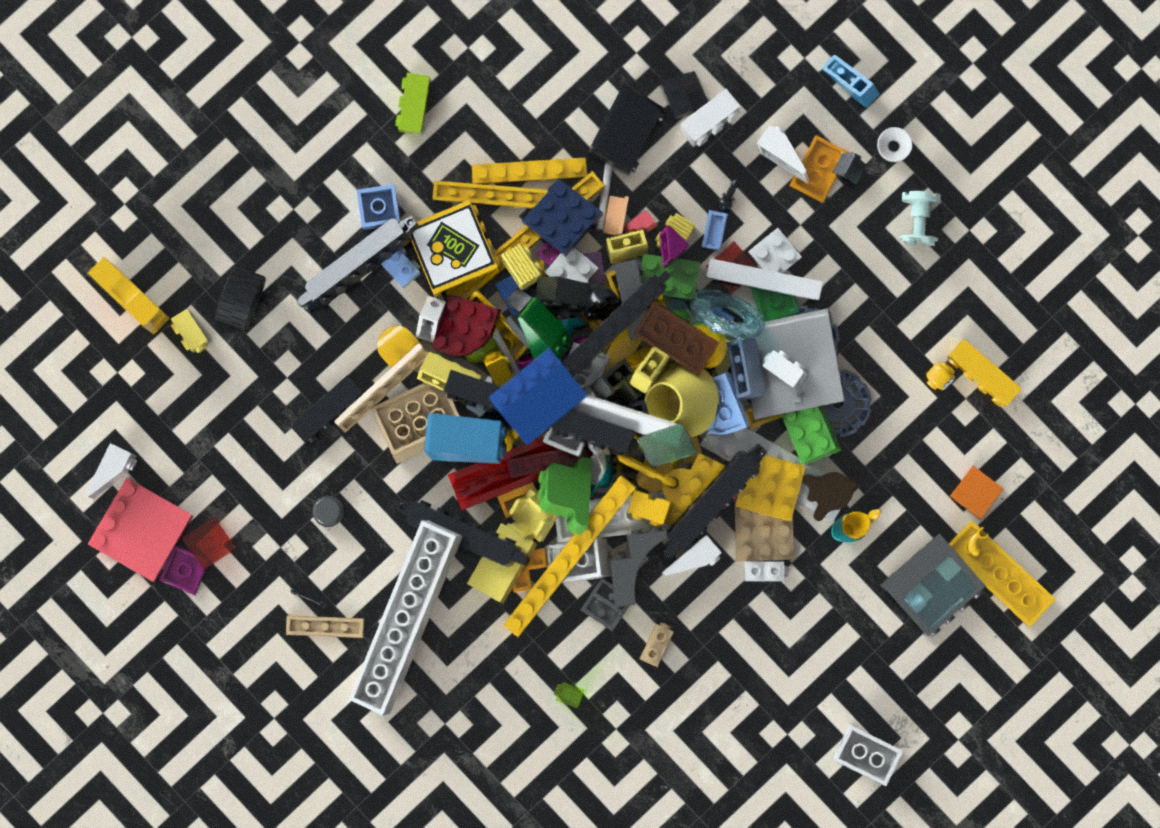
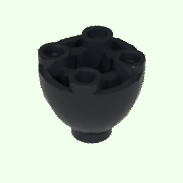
(600, 302)

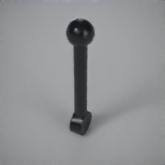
(294, 591)

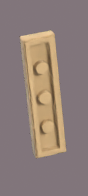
(325, 626)

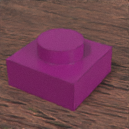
(548, 254)

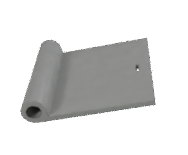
(811, 343)

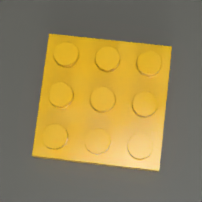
(773, 489)

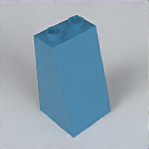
(464, 439)

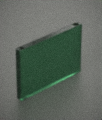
(666, 445)

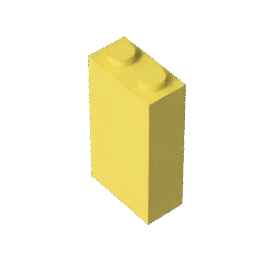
(495, 578)

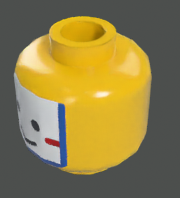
(940, 376)

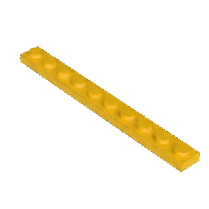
(587, 188)
(569, 556)

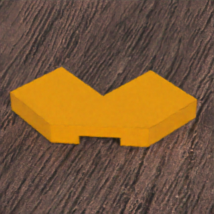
(537, 560)

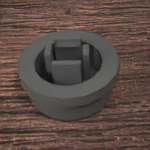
(328, 511)

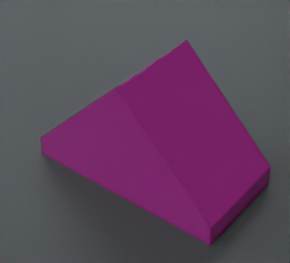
(671, 246)

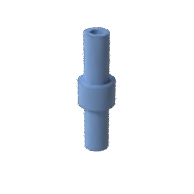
(717, 311)

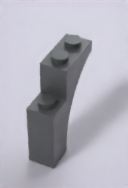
(625, 569)

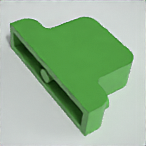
(567, 493)

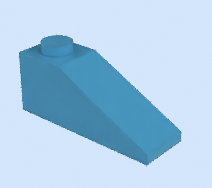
(851, 81)

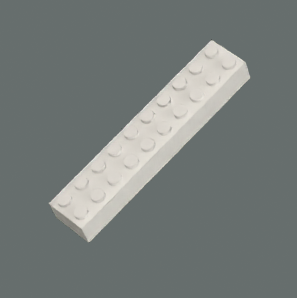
(405, 617)

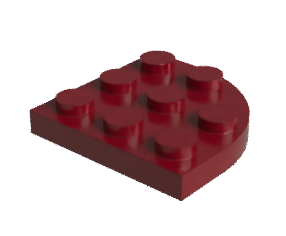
(465, 326)

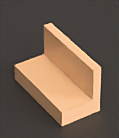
(615, 216)

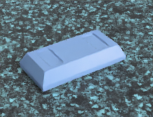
(714, 230)

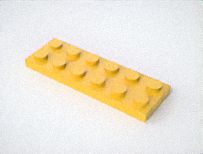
(1003, 576)

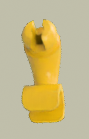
(973, 543)

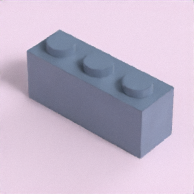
(746, 369)

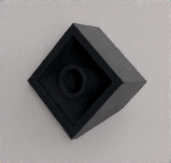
(683, 94)

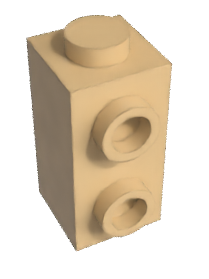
(657, 644)

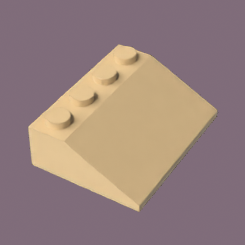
(406, 416)

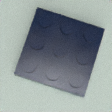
(562, 217)

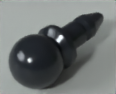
(725, 203)

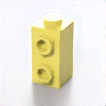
(190, 331)

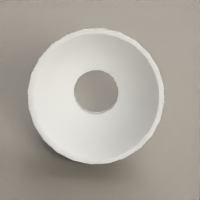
(901, 137)

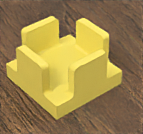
(530, 517)

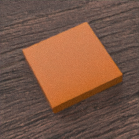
(976, 492)

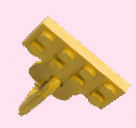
(663, 477)

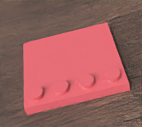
(140, 529)

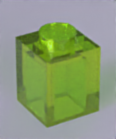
(569, 694)

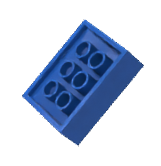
(537, 396)

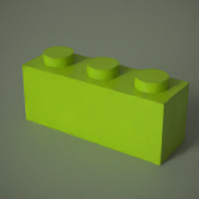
(413, 103)

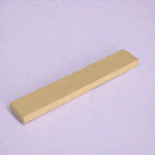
(381, 388)

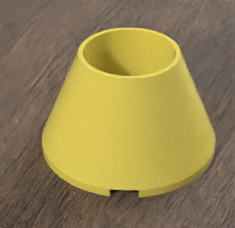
(697, 398)

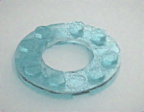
(752, 318)

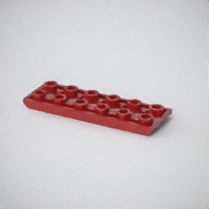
(489, 480)

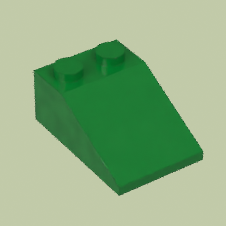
(543, 330)

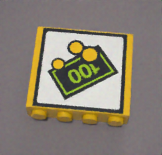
(453, 247)

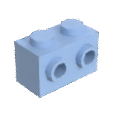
(402, 268)

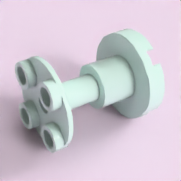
(920, 210)

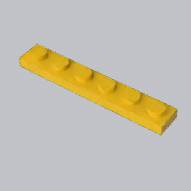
(529, 171)
(487, 194)

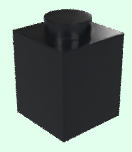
(849, 167)

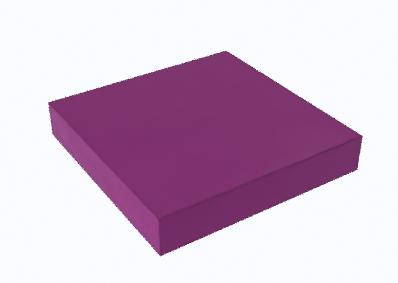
(183, 571)

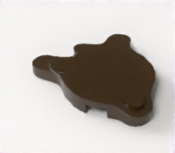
(830, 492)

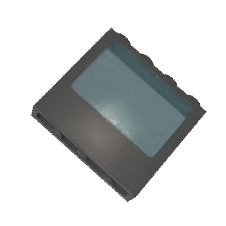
(934, 585)

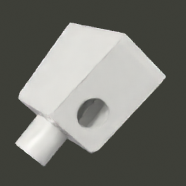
(431, 311)

